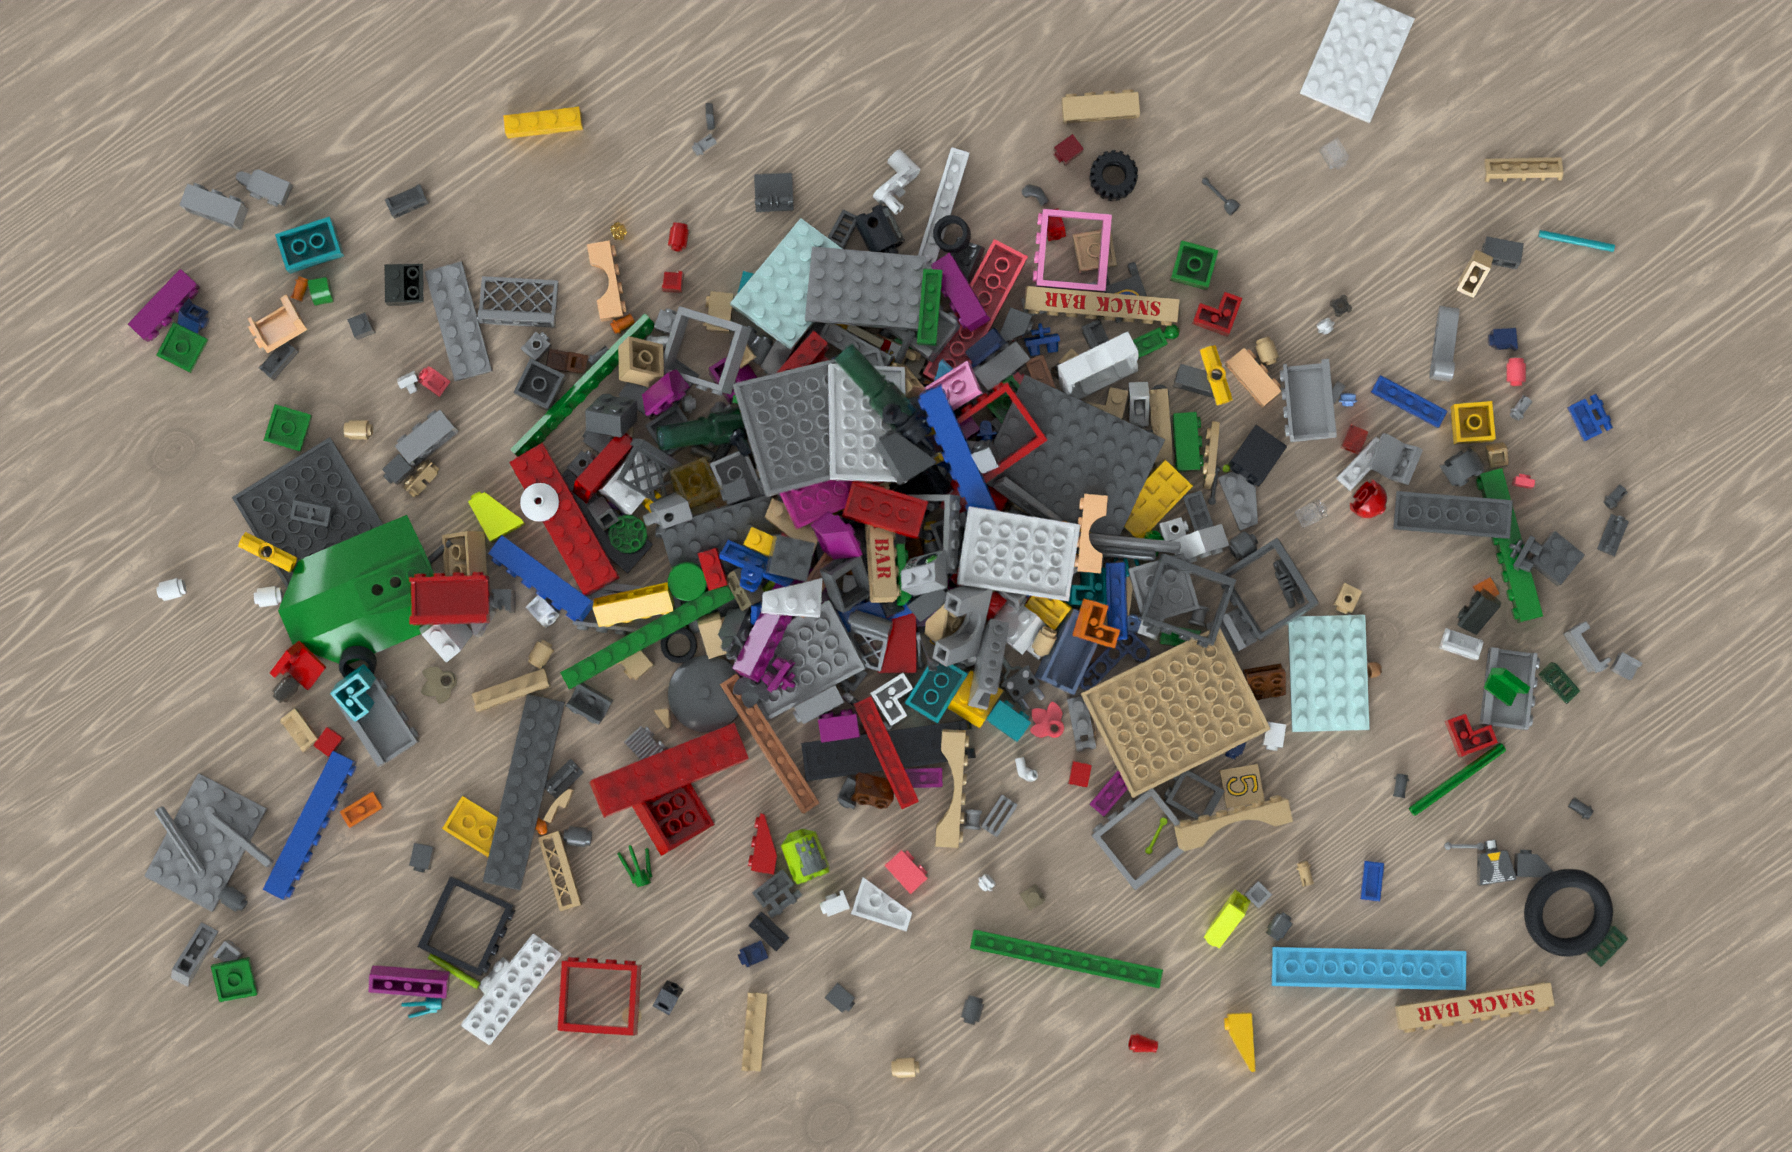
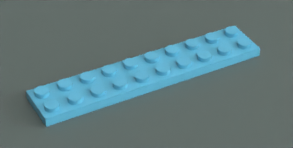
(1368, 968)

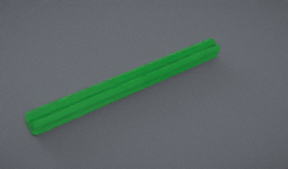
(1457, 779)

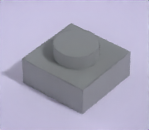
(1258, 894)

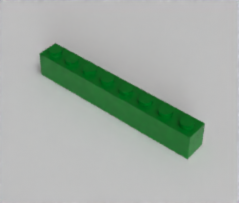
(1520, 583)

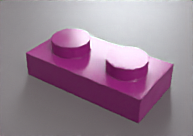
(925, 777)

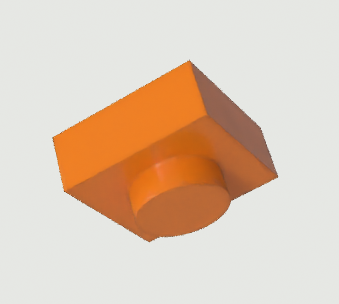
(1487, 584)

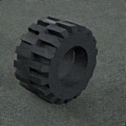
(1113, 159)

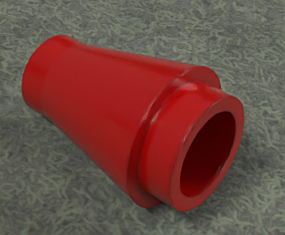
(1139, 1043)

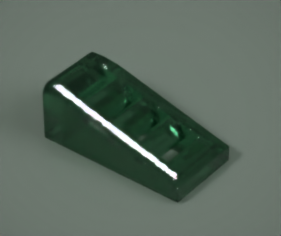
(1547, 671)
(1617, 945)

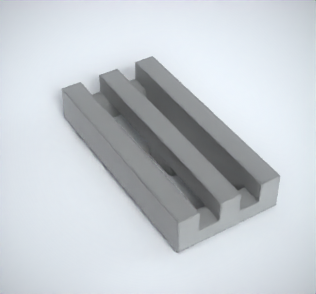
(990, 829)

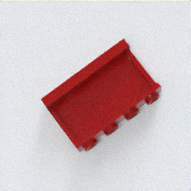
(806, 353)
(450, 599)

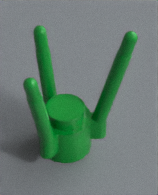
(641, 876)

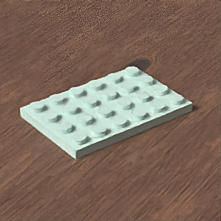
(779, 288)
(1328, 673)

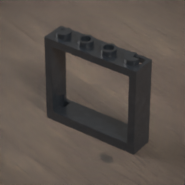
(500, 931)

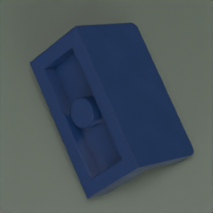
(985, 347)

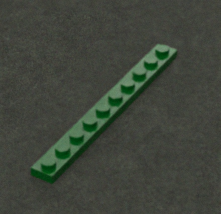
(580, 390)
(646, 636)
(1066, 958)

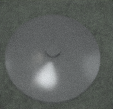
(697, 694)

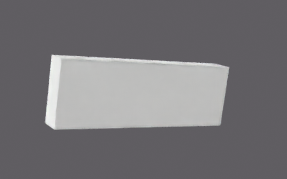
(1358, 467)

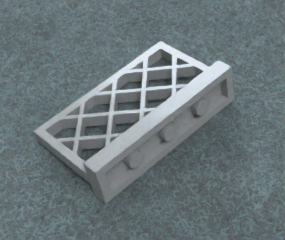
(521, 317)

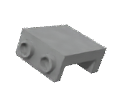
(1583, 650)

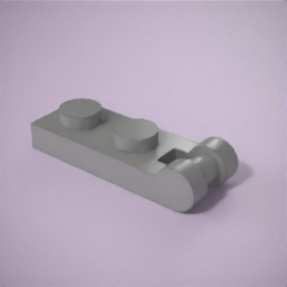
(1081, 723)

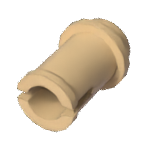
(1305, 873)

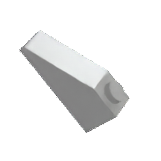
(193, 954)

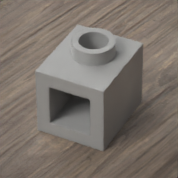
(665, 321)

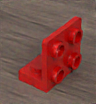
(299, 664)

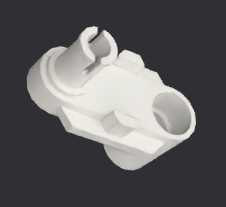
(906, 172)

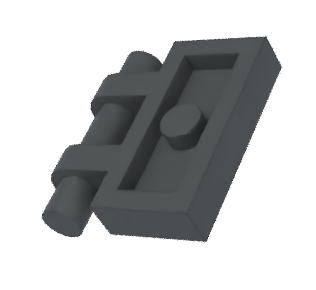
(774, 888)

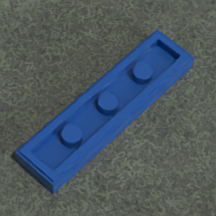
(1409, 401)
(1117, 598)

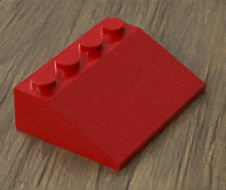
(674, 818)

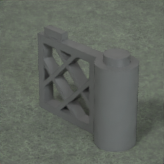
(875, 628)

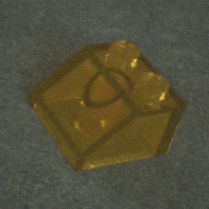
(695, 482)

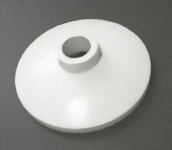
(546, 508)

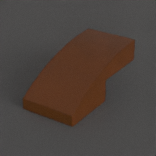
(567, 361)

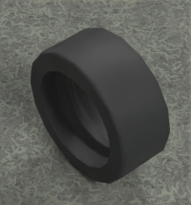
(961, 244)
(356, 652)
(679, 659)

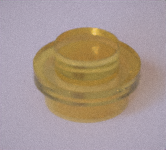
(618, 231)

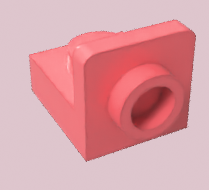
(433, 380)

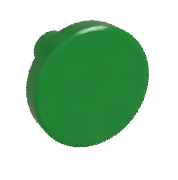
(628, 534)
(686, 581)

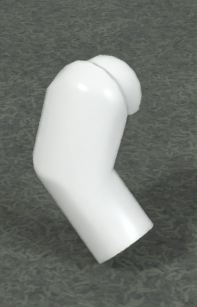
(1025, 772)

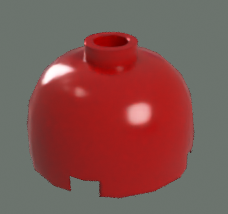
(1370, 500)

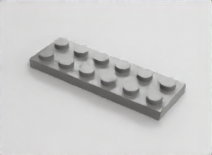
(458, 321)

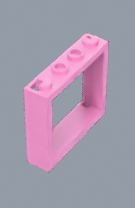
(1039, 256)

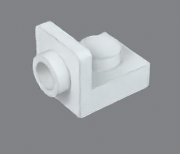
(542, 611)

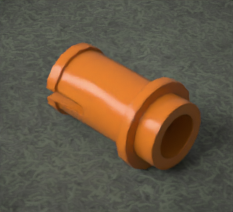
(300, 288)
(623, 323)

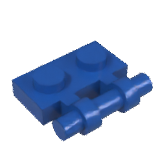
(1584, 419)

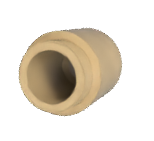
(1266, 351)
(358, 429)
(1044, 641)
(540, 654)
(905, 1067)

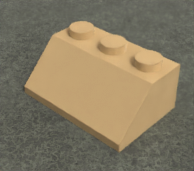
(465, 554)

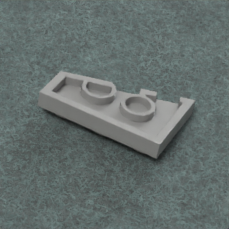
(1241, 499)

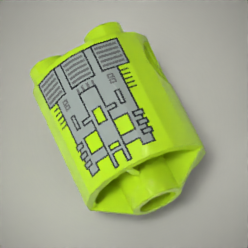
(804, 855)

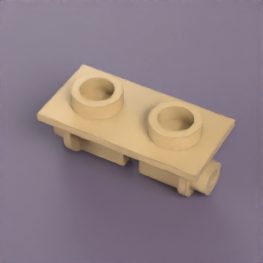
(424, 471)

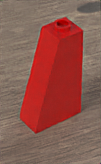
(602, 467)
(902, 646)

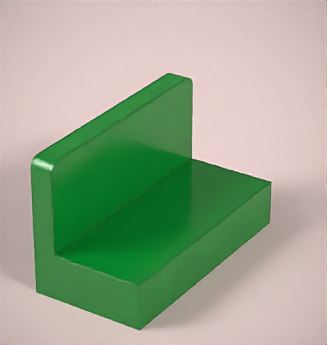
(1505, 685)

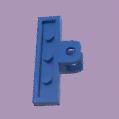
(753, 566)

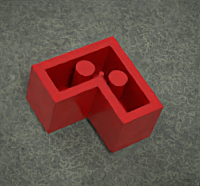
(1219, 319)
(1467, 740)

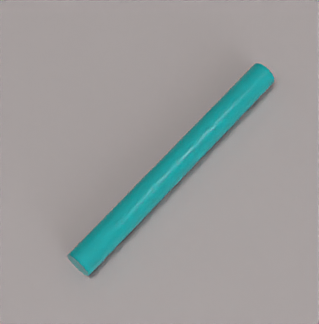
(1576, 240)

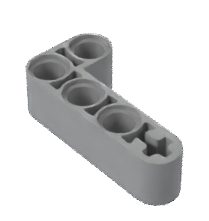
(1444, 344)

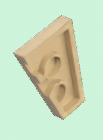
(1211, 453)
(780, 518)

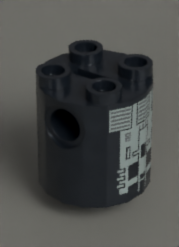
(885, 236)

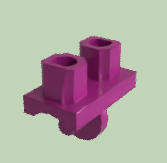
(784, 667)

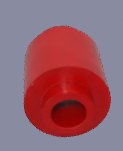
(678, 236)

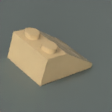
(942, 624)

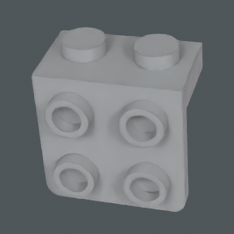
(1395, 459)

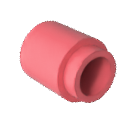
(1516, 371)

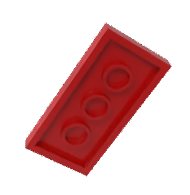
(885, 509)

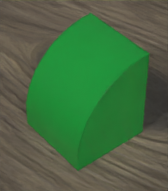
(320, 291)

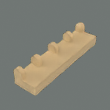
(1523, 168)
(1161, 423)
(754, 1031)

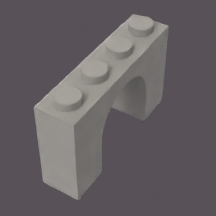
(966, 641)

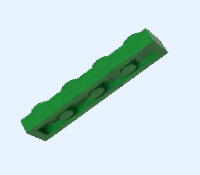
(929, 307)

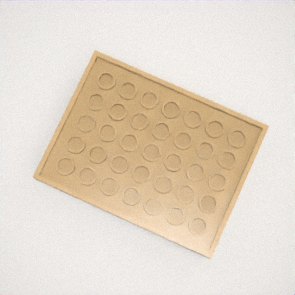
(1174, 712)

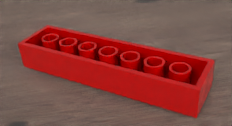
(569, 525)
(668, 770)

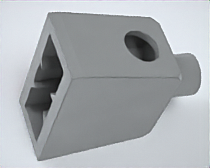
(668, 511)

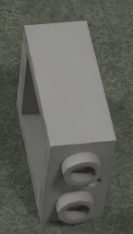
(818, 705)

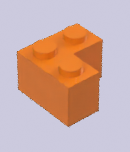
(1090, 624)

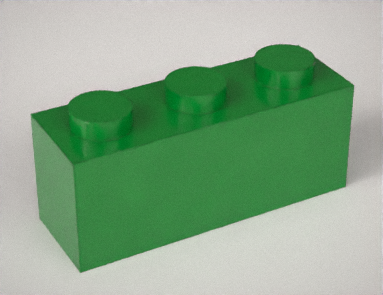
(1187, 441)

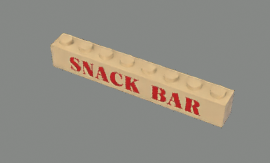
(1101, 304)
(881, 560)
(1475, 1005)

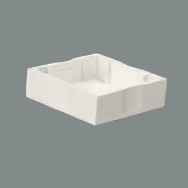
(1099, 367)

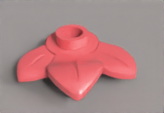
(1045, 719)

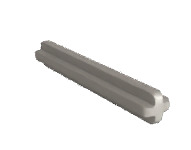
(179, 839)

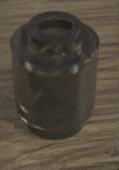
(285, 689)

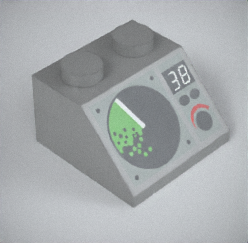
(925, 573)

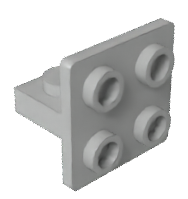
(1235, 631)

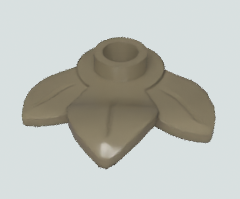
(436, 686)

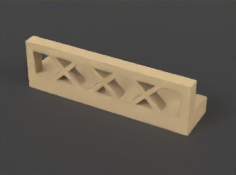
(510, 690)
(566, 868)

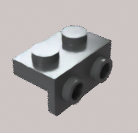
(969, 259)
(589, 703)

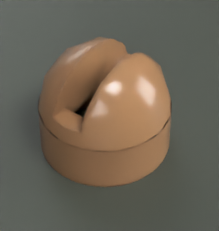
(1373, 669)

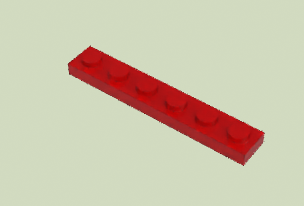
(886, 752)

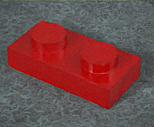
(713, 569)

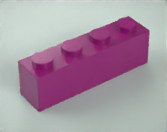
(960, 293)
(164, 305)
(409, 981)

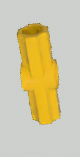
(1213, 363)
(257, 546)

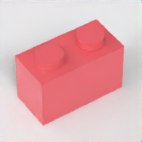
(906, 871)

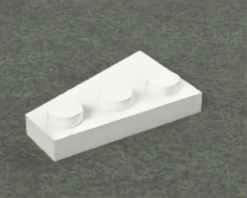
(794, 600)
(880, 907)

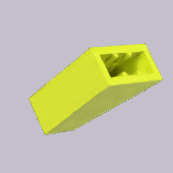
(493, 516)
(1227, 919)

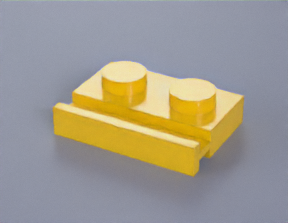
(1049, 610)

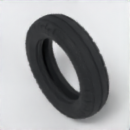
(1591, 936)

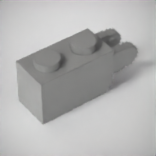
(266, 186)

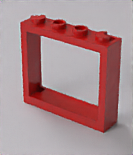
(985, 399)
(610, 964)

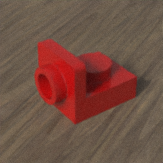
(1055, 228)

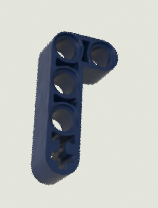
(1110, 663)

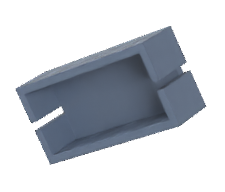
(1067, 658)

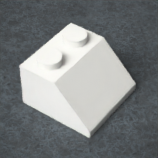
(446, 638)

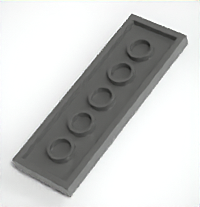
(1453, 514)

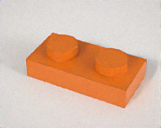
(361, 809)

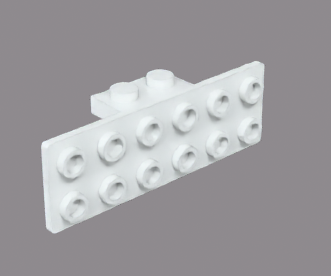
(509, 987)

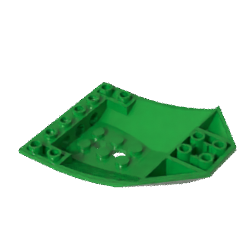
(332, 597)

